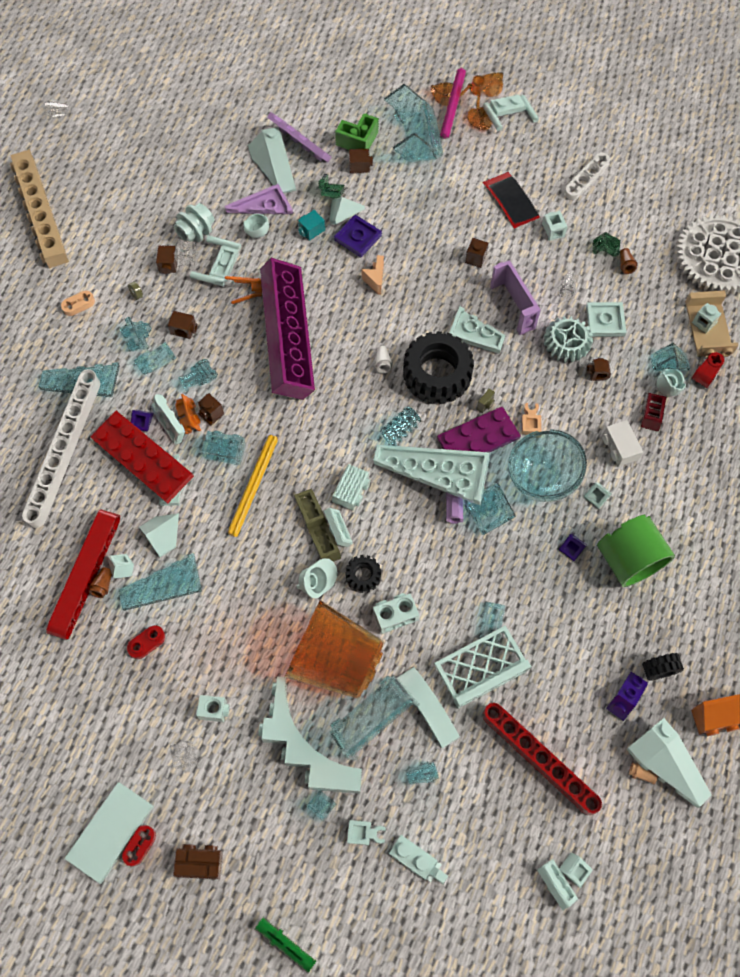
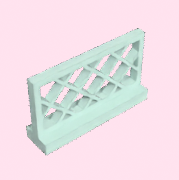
(494, 680)

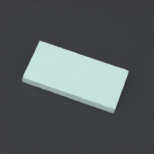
(109, 832)

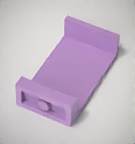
(506, 274)

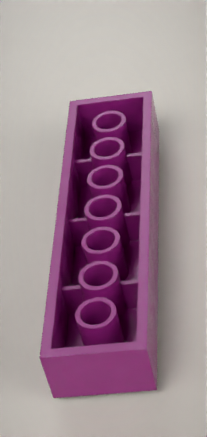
(287, 329)

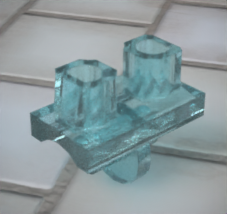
(138, 331)

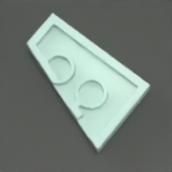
(475, 332)

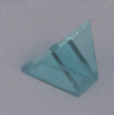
(670, 358)

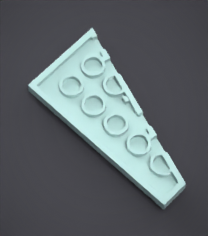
(447, 470)

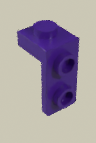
(627, 696)

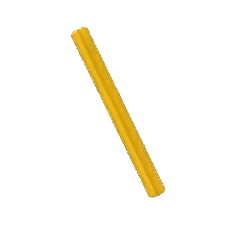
(252, 486)

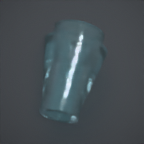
(423, 774)

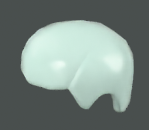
(256, 225)

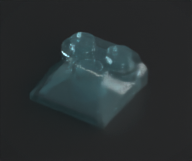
(493, 510)

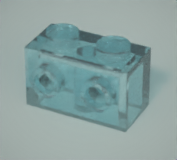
(224, 447)

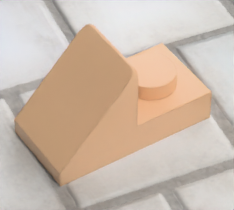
(374, 276)

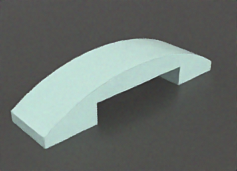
(430, 707)

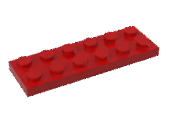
(142, 456)

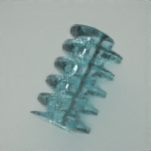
(399, 426)

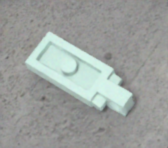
(417, 860)

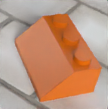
(717, 715)

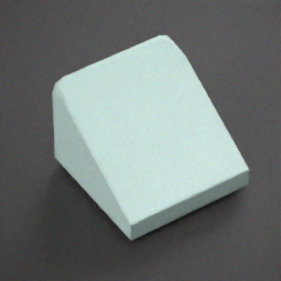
(597, 495)
(120, 565)
(576, 869)

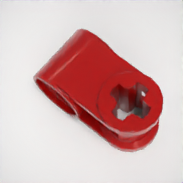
(709, 369)

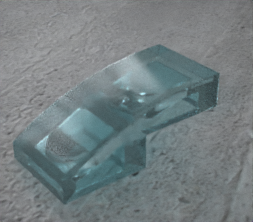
(154, 360)

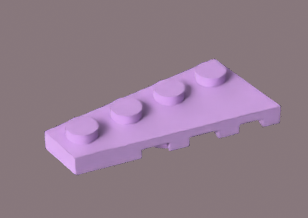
(298, 137)

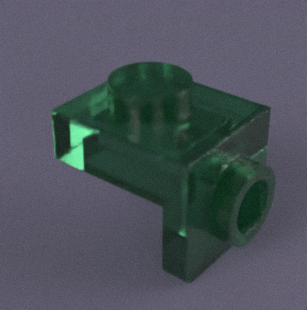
(329, 189)
(606, 243)

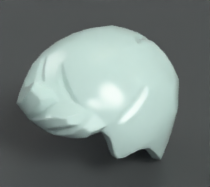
(670, 382)

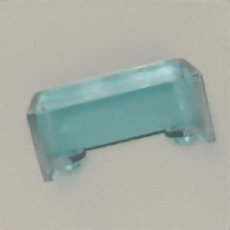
(420, 125)
(371, 716)

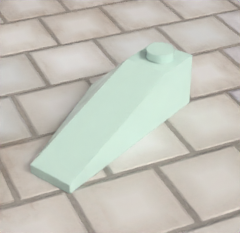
(270, 155)
(667, 757)

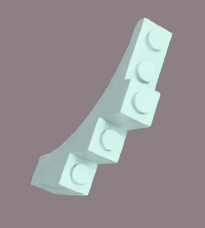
(323, 773)

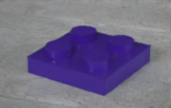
(358, 235)

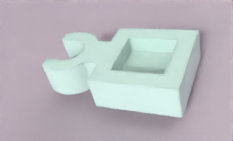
(361, 832)

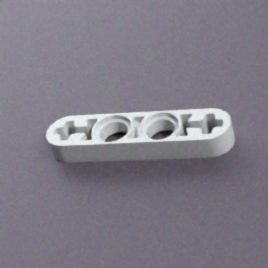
(588, 177)

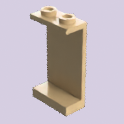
(718, 337)

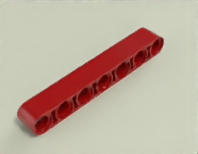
(83, 573)
(551, 763)

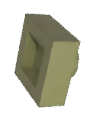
(486, 401)

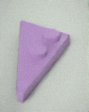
(263, 202)

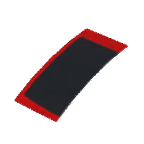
(512, 199)

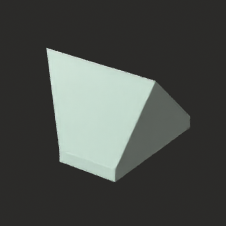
(342, 209)
(162, 533)

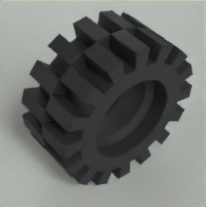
(363, 562)
(663, 666)

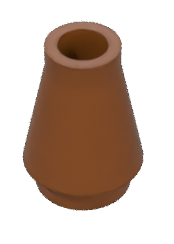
(627, 261)
(100, 585)

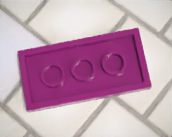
(482, 433)

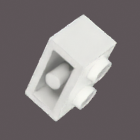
(622, 443)

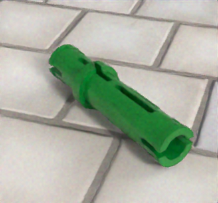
(287, 946)

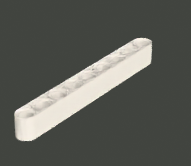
(63, 456)

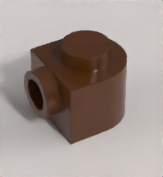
(599, 369)

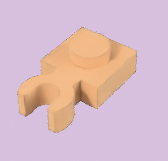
(531, 421)

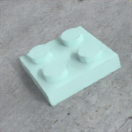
(606, 319)

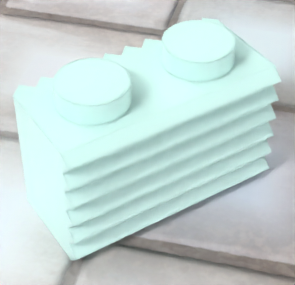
(351, 487)

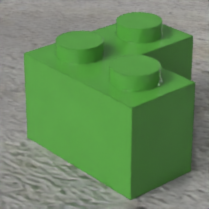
(357, 136)

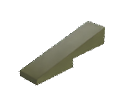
(317, 525)

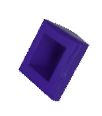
(141, 419)
(572, 547)

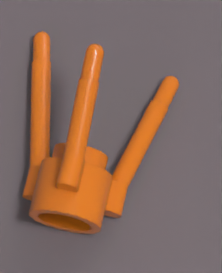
(255, 286)

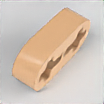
(78, 303)

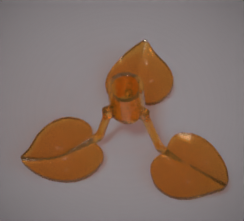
(489, 83)

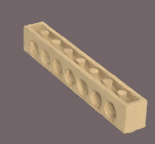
(39, 209)

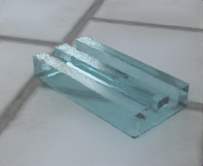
(494, 606)

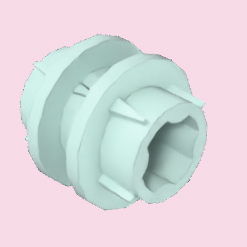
(194, 222)

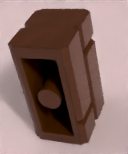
(198, 862)

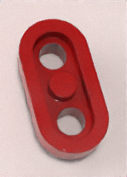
(146, 643)

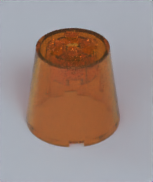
(335, 654)

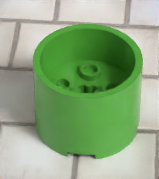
(635, 550)

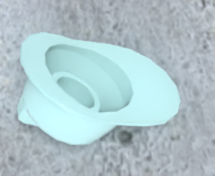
(318, 578)

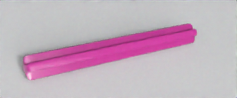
(453, 103)

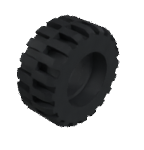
(438, 347)

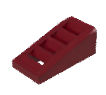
(652, 422)

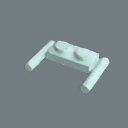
(508, 106)
(223, 264)

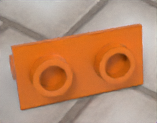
(186, 407)

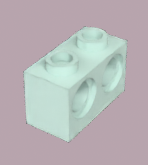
(397, 617)

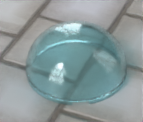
(547, 465)

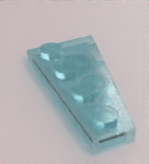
(65, 380)
(170, 583)

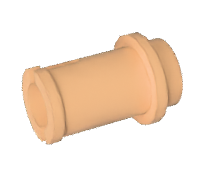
(637, 771)

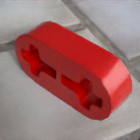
(143, 848)

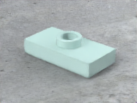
(338, 527)
(557, 884)

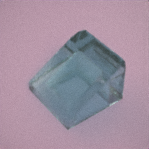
(321, 805)

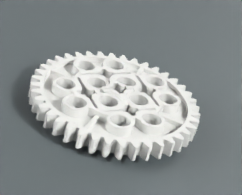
(721, 240)

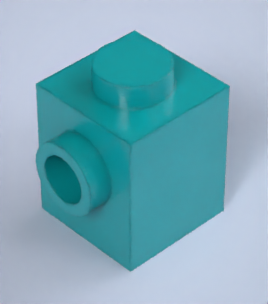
(311, 225)

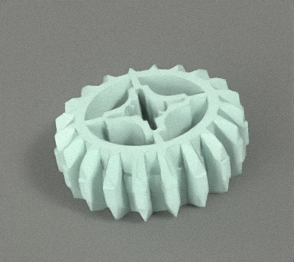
(576, 346)

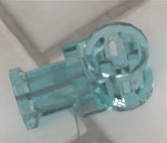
(198, 374)

